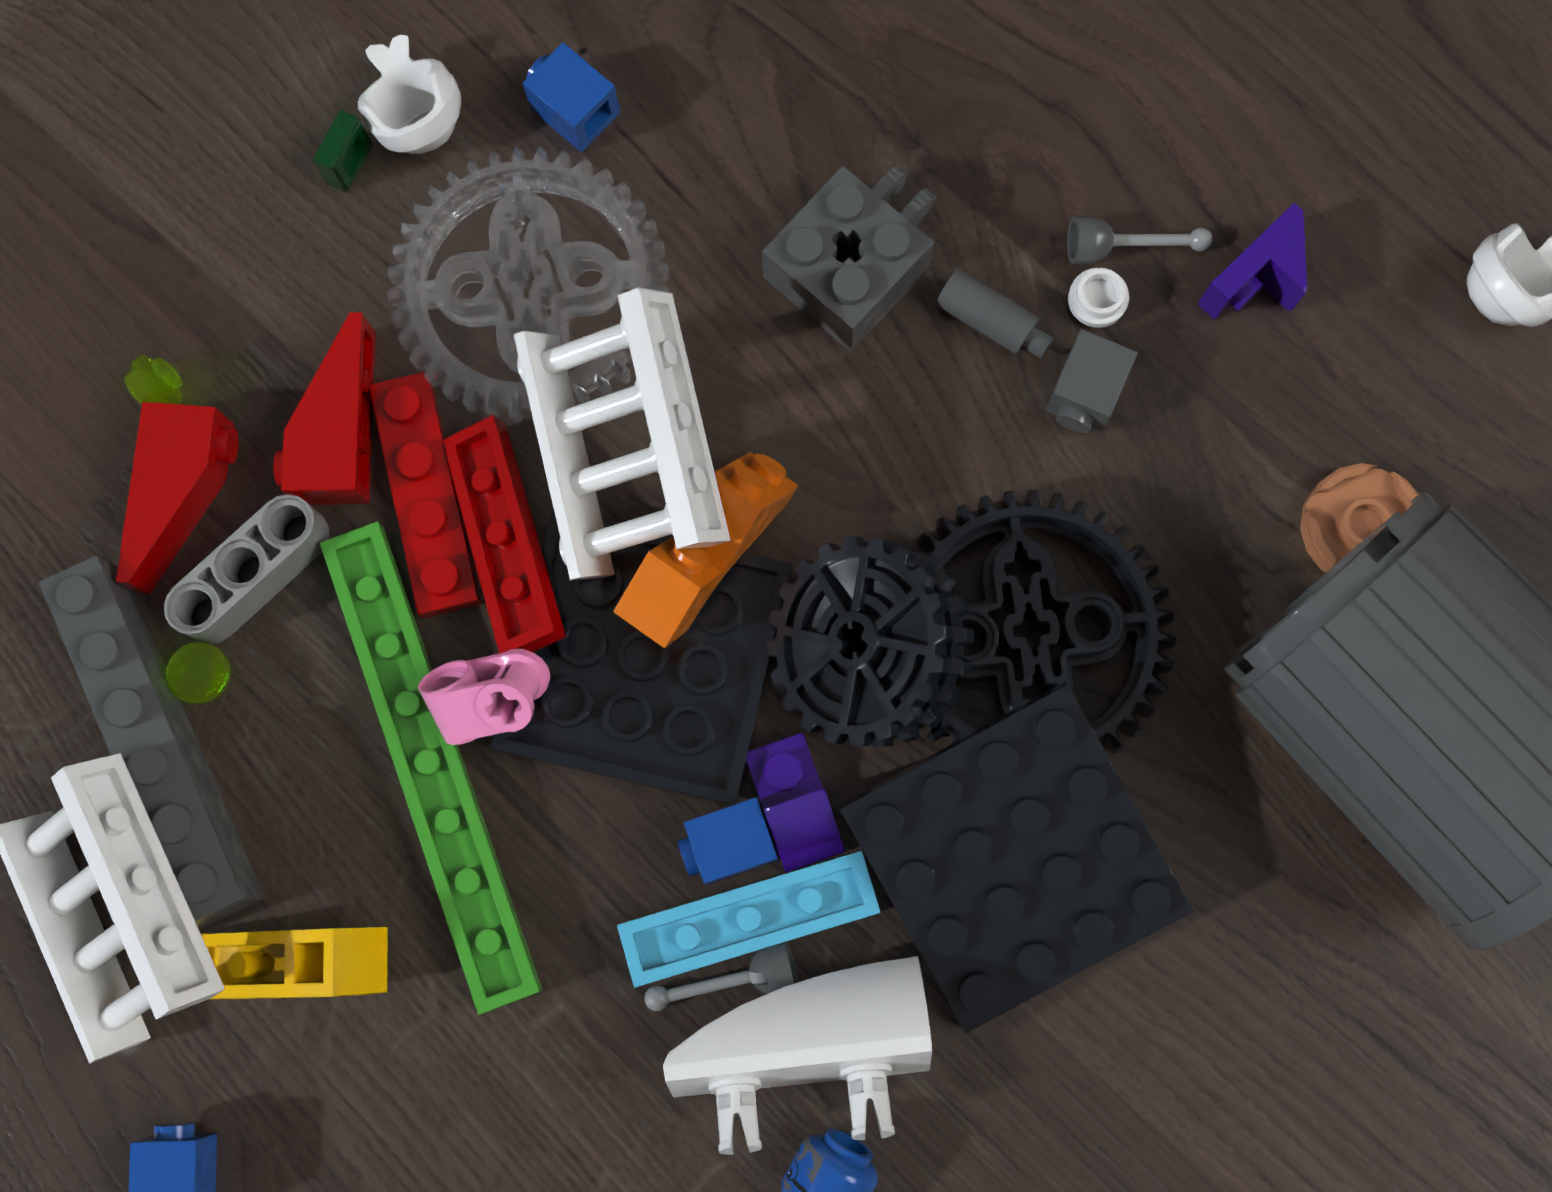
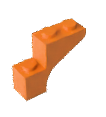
(677, 582)

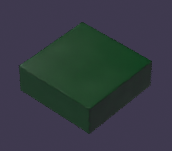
(343, 151)

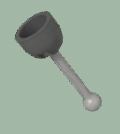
(1092, 240)
(768, 971)

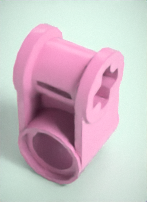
(484, 694)

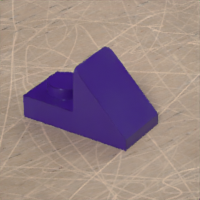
(1270, 262)
(794, 802)

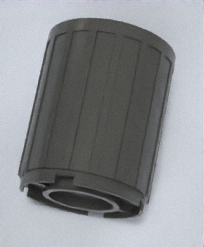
(1424, 713)

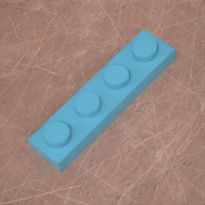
(748, 919)

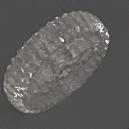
(515, 188)

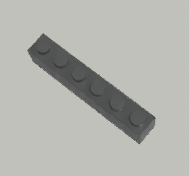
(150, 729)

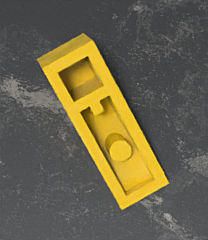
(300, 962)

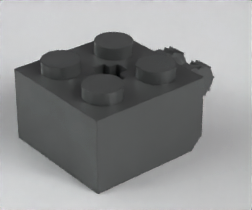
(855, 223)

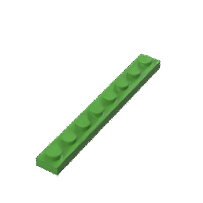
(430, 771)

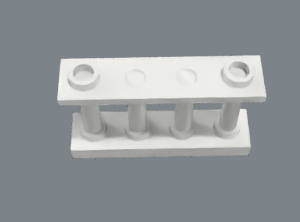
(674, 423)
(140, 896)

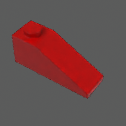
(331, 429)
(174, 479)

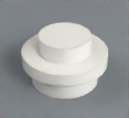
(1098, 297)

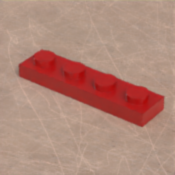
(424, 496)
(503, 537)

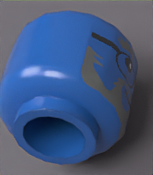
(831, 1165)

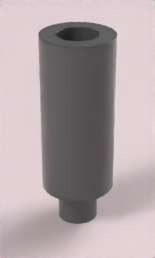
(993, 314)

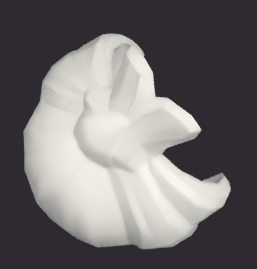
(412, 102)
(1512, 279)

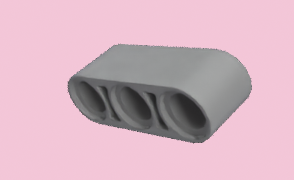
(218, 573)

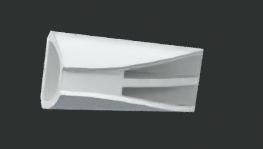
(819, 1030)

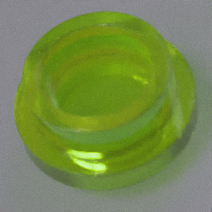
(153, 381)
(198, 673)

